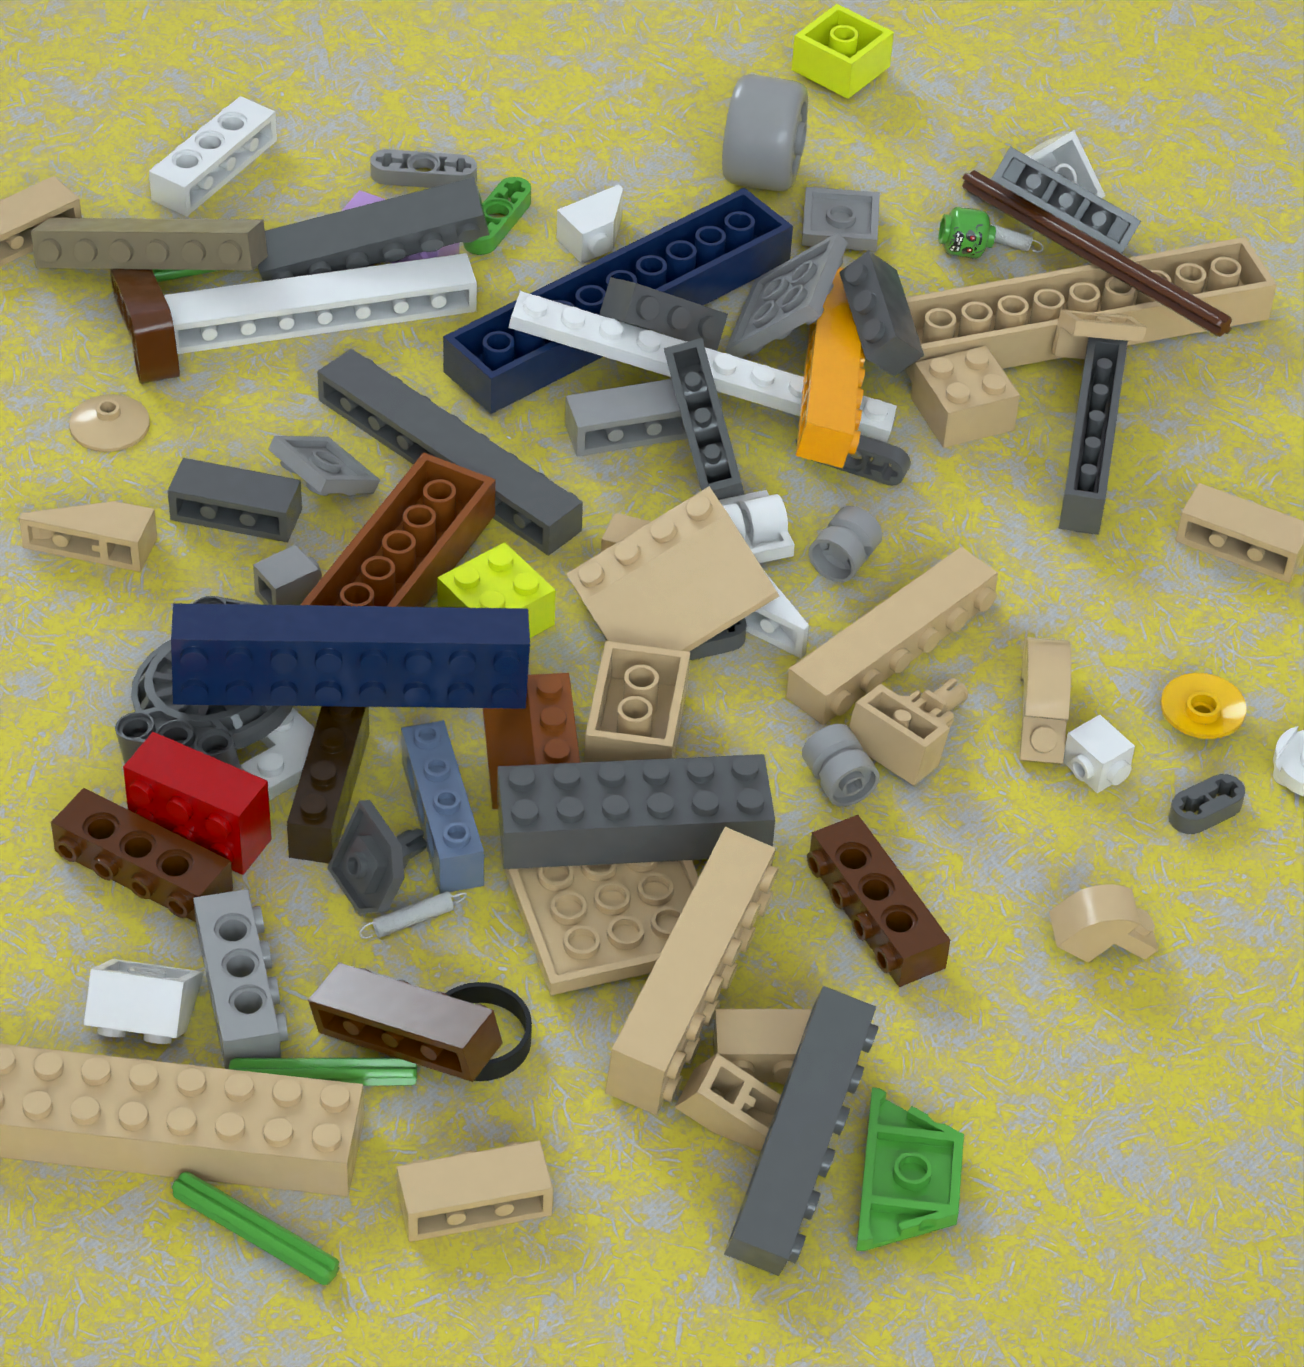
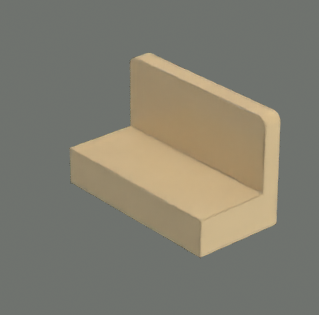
(1077, 326)

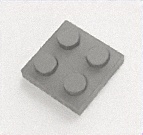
(841, 211)
(323, 465)

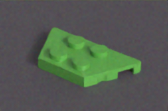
(907, 1175)

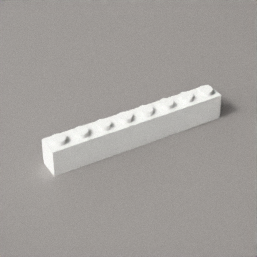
(322, 303)

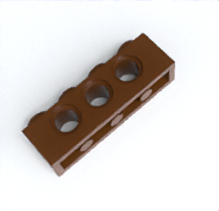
(138, 854)
(878, 901)

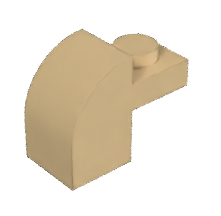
(1100, 918)

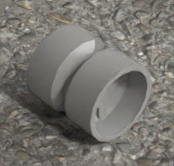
(845, 544)
(840, 764)

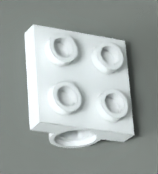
(762, 524)

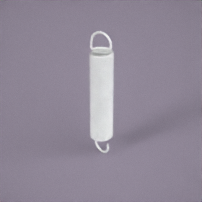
(1014, 239)
(413, 914)

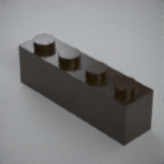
(327, 782)

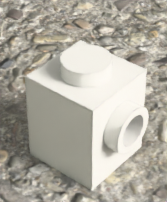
(1098, 754)

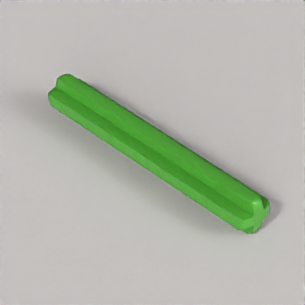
(365, 1071)
(255, 1228)

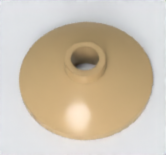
(109, 423)

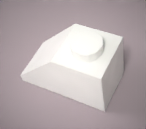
(591, 224)

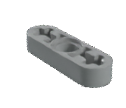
(389, 168)

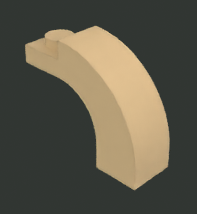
(1046, 699)

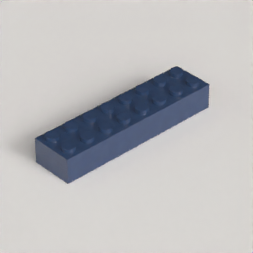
(349, 656)

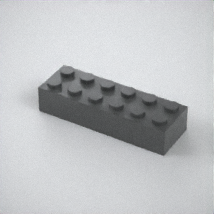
(630, 809)

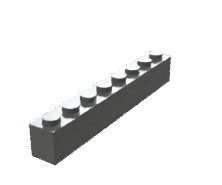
(414, 425)

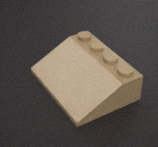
(674, 579)

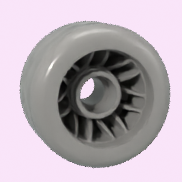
(765, 132)

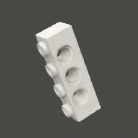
(212, 156)

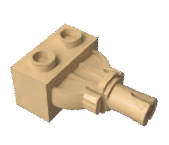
(905, 730)

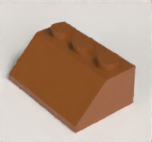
(536, 734)

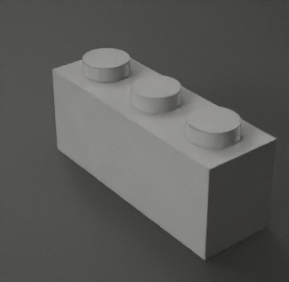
(623, 417)

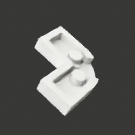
(286, 754)

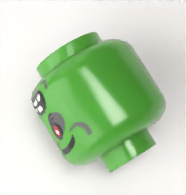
(966, 232)

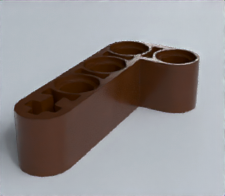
(147, 322)

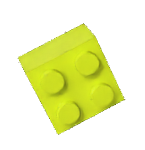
(842, 51)
(499, 581)

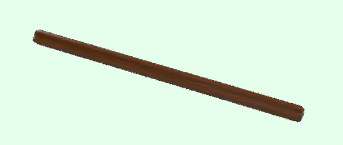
(1098, 254)

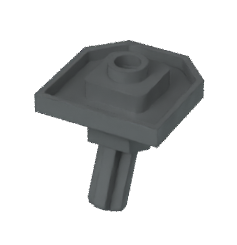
(372, 859)

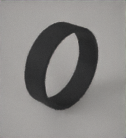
(501, 996)

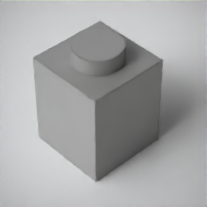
(286, 577)

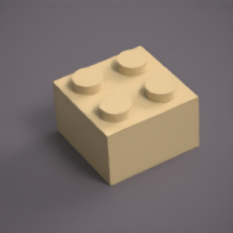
(964, 396)

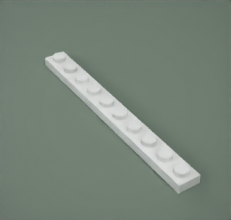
(645, 350)

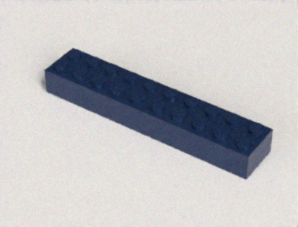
(688, 259)

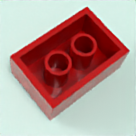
(200, 799)

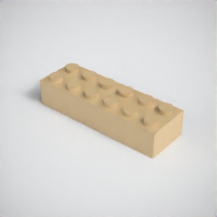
(691, 972)

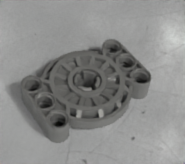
(206, 728)

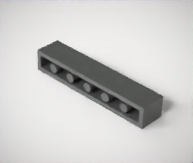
(376, 232)
(1093, 436)
(801, 1131)

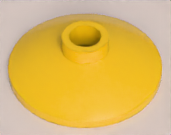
(1203, 705)

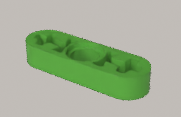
(497, 202)

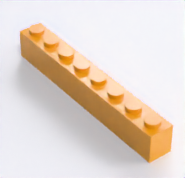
(832, 384)

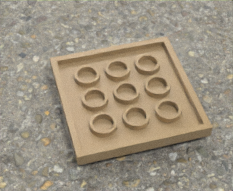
(600, 919)

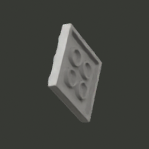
(787, 297)

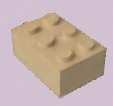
(637, 703)

